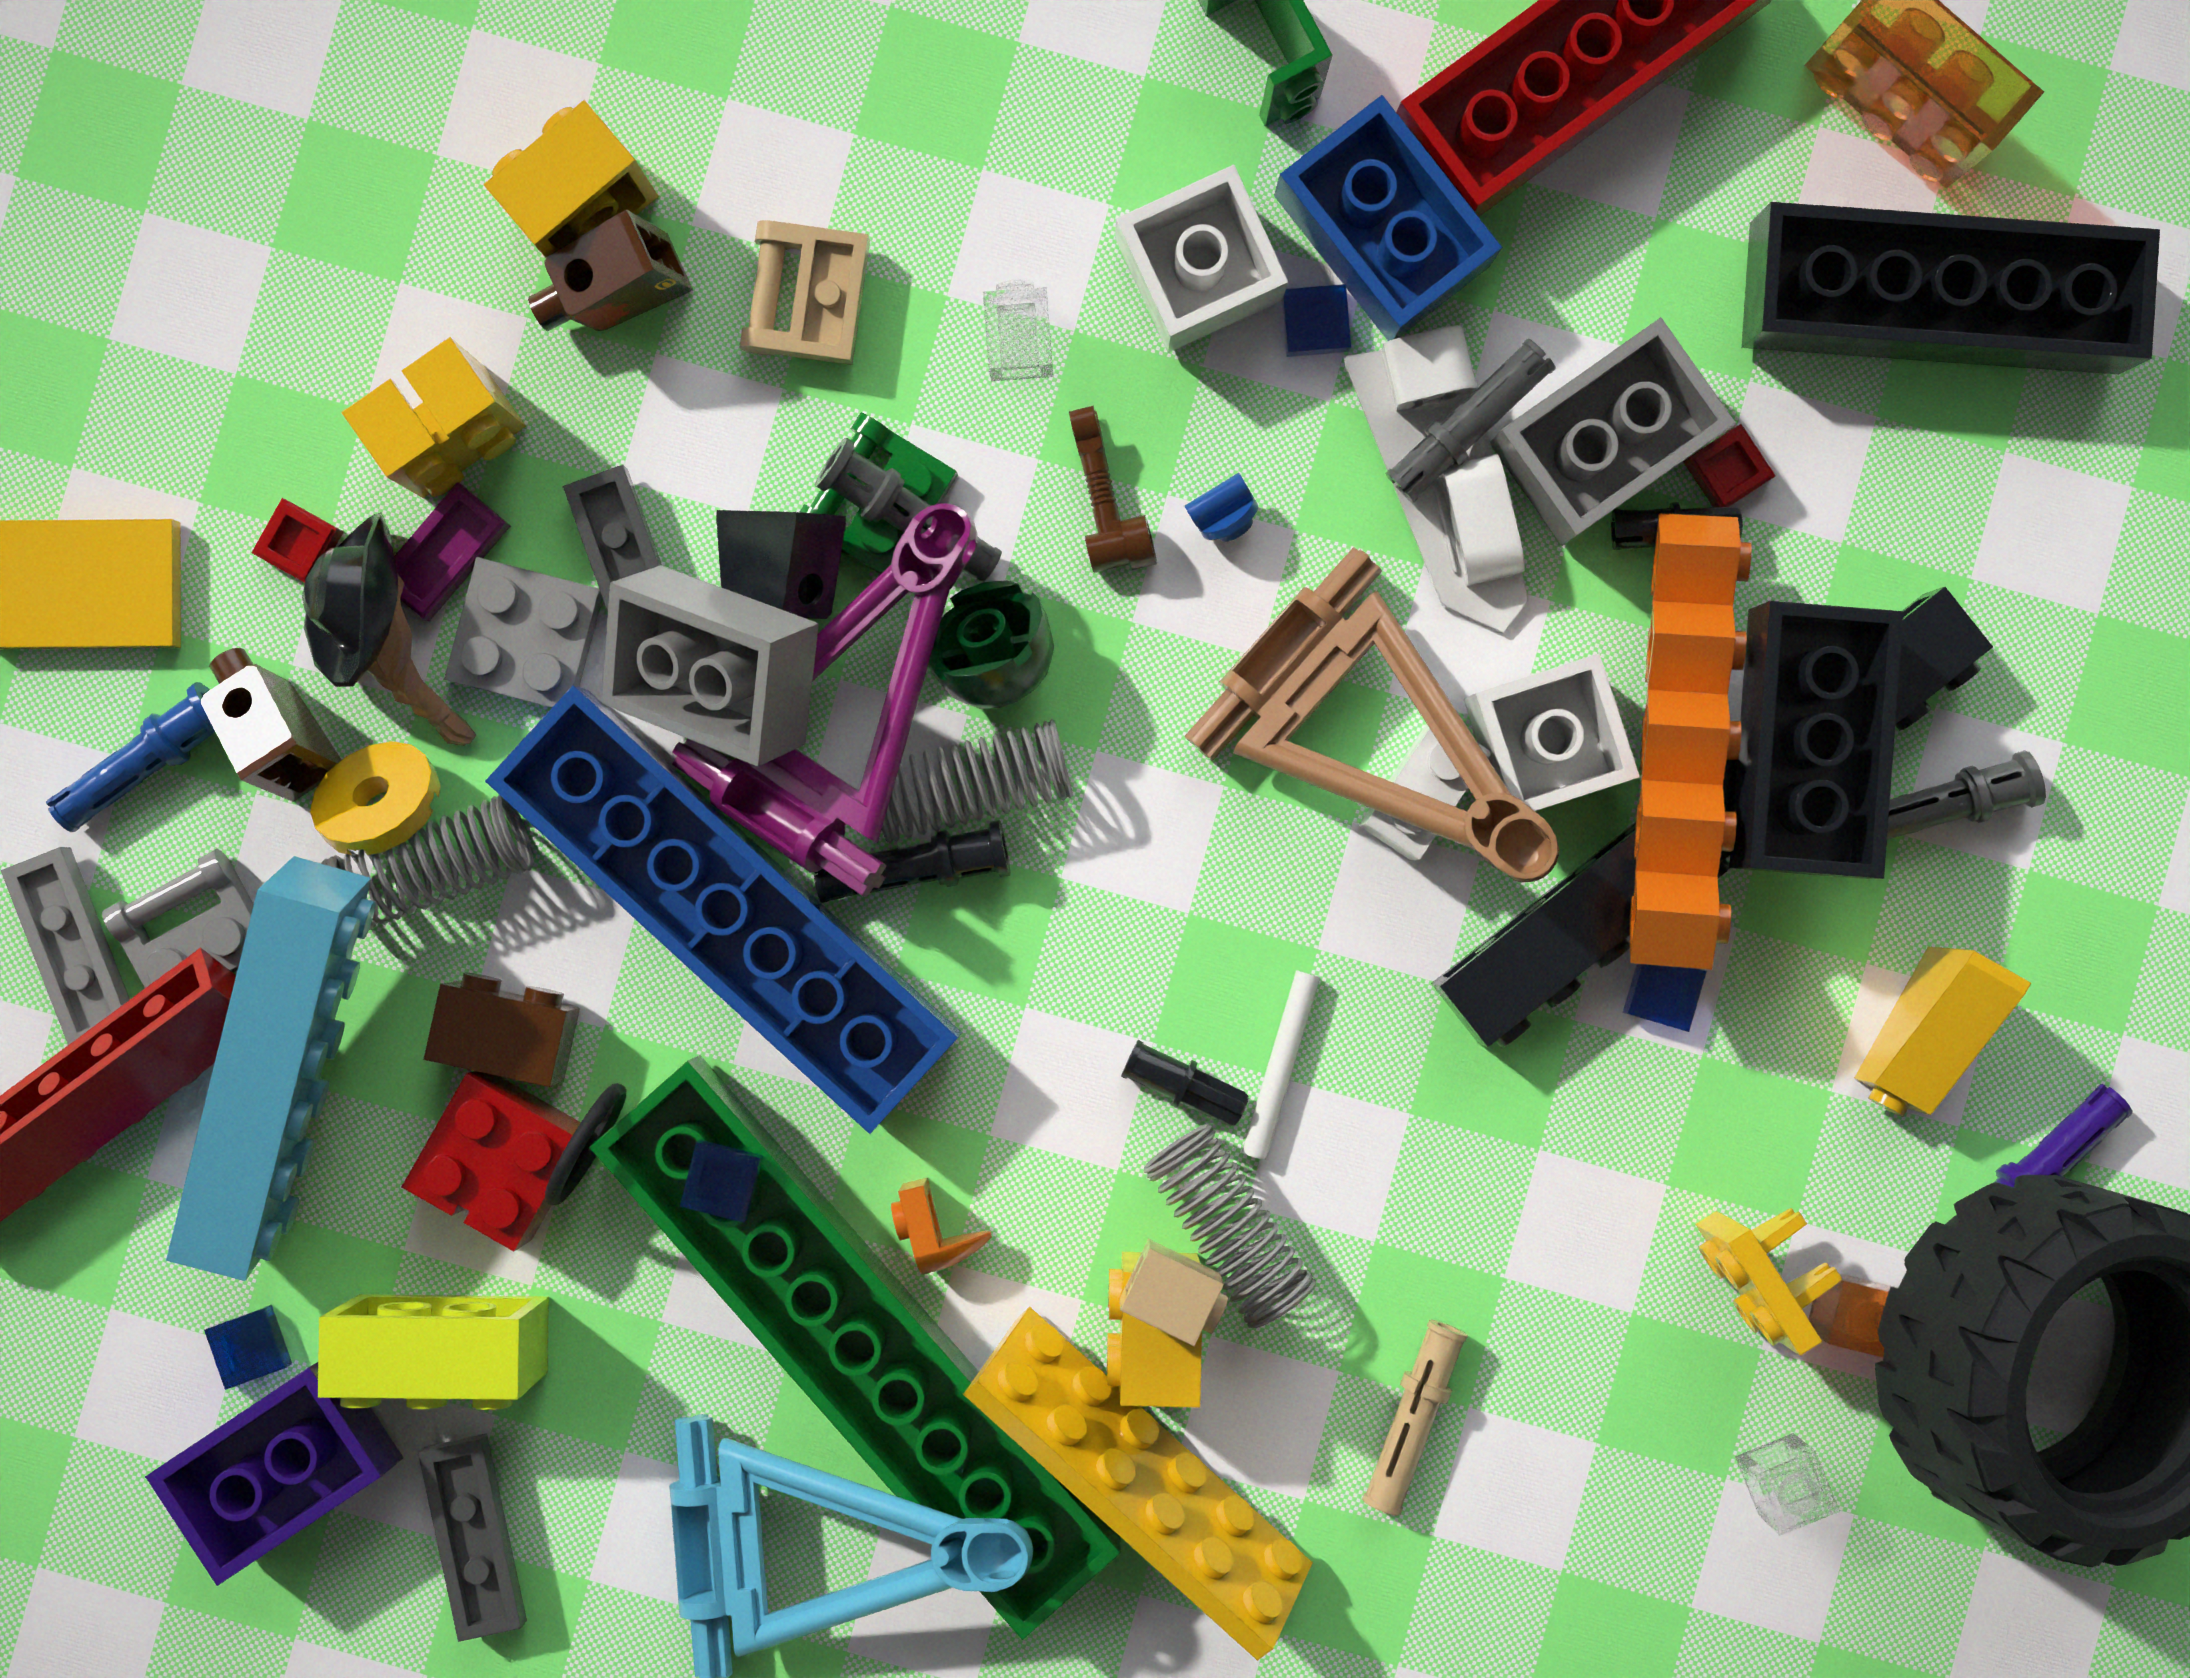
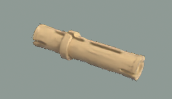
(1415, 1415)

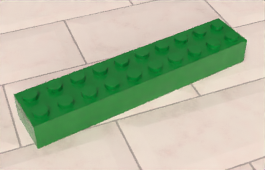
(852, 1336)

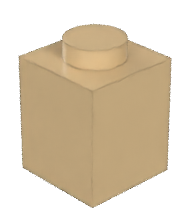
(1174, 1293)

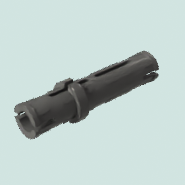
(1481, 410)

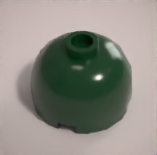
(992, 645)

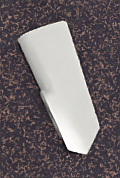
(1467, 513)

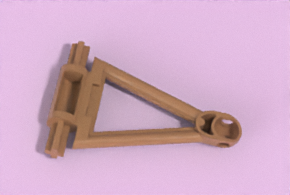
(1305, 659)

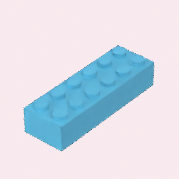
(271, 1067)

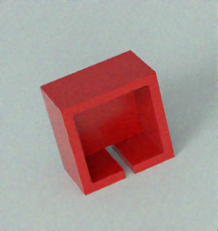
(493, 1158)

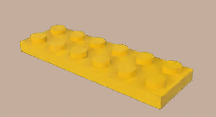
(1141, 1482)

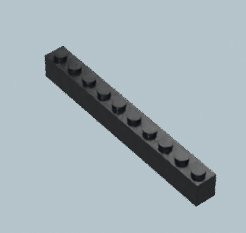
(1589, 910)

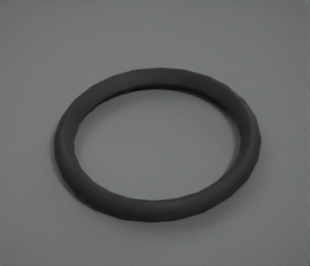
(577, 1155)

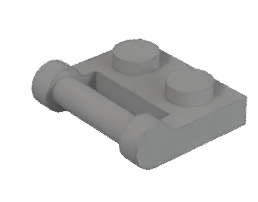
(217, 931)

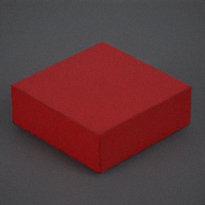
(1729, 468)
(295, 539)

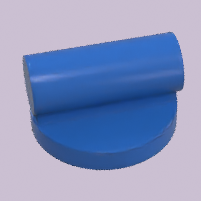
(1224, 510)

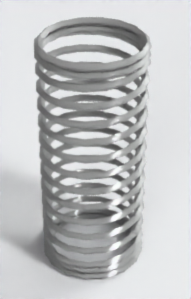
(1048, 749)
(515, 861)
(1296, 1284)

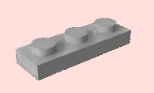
(66, 940)

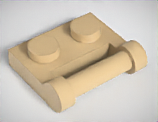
(825, 294)

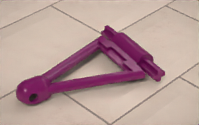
(796, 800)

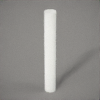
(1280, 1065)

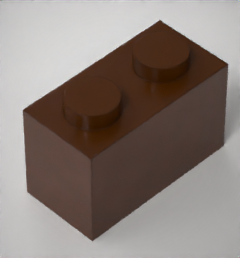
(502, 1031)

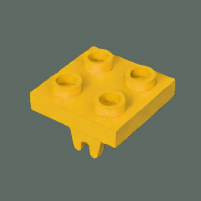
(1764, 1297)

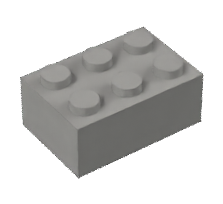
(1611, 431)
(709, 664)

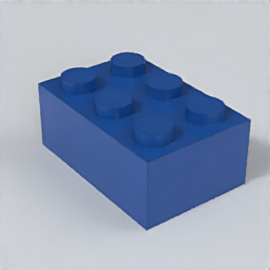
(1386, 219)

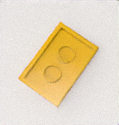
(90, 584)

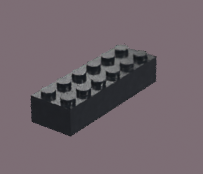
(1950, 288)

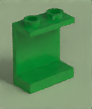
(1294, 88)

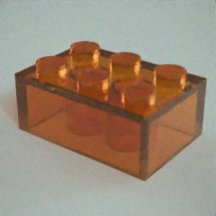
(1924, 83)

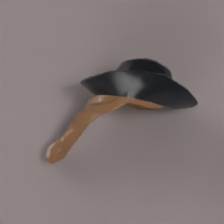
(359, 625)

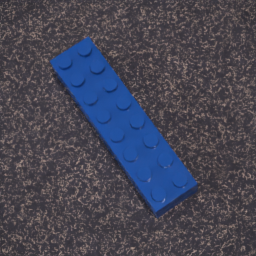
(723, 907)

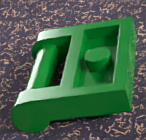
(922, 475)

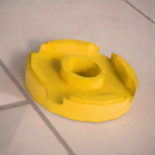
(345, 790)

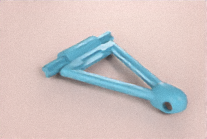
(723, 1552)

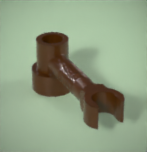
(1117, 540)

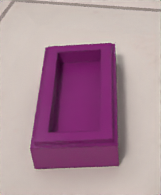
(446, 549)

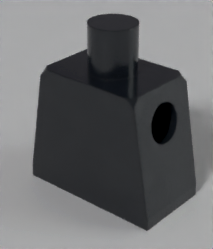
(782, 558)

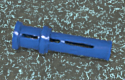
(161, 742)

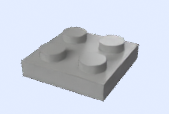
(523, 633)

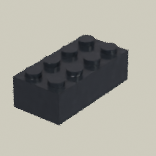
(1817, 739)

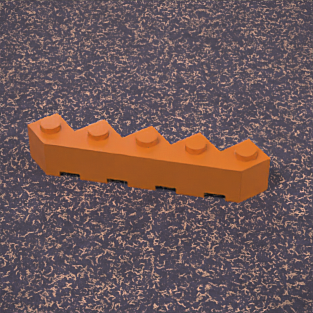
(1687, 742)

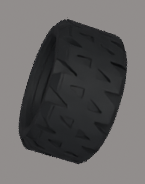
(1963, 1350)

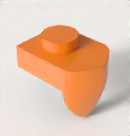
(917, 1219)

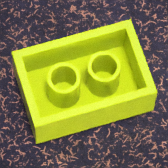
(433, 1349)

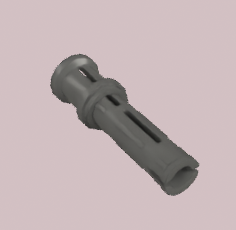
(878, 500)
(1970, 795)

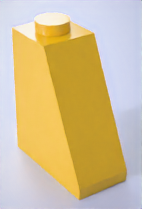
(1938, 1028)

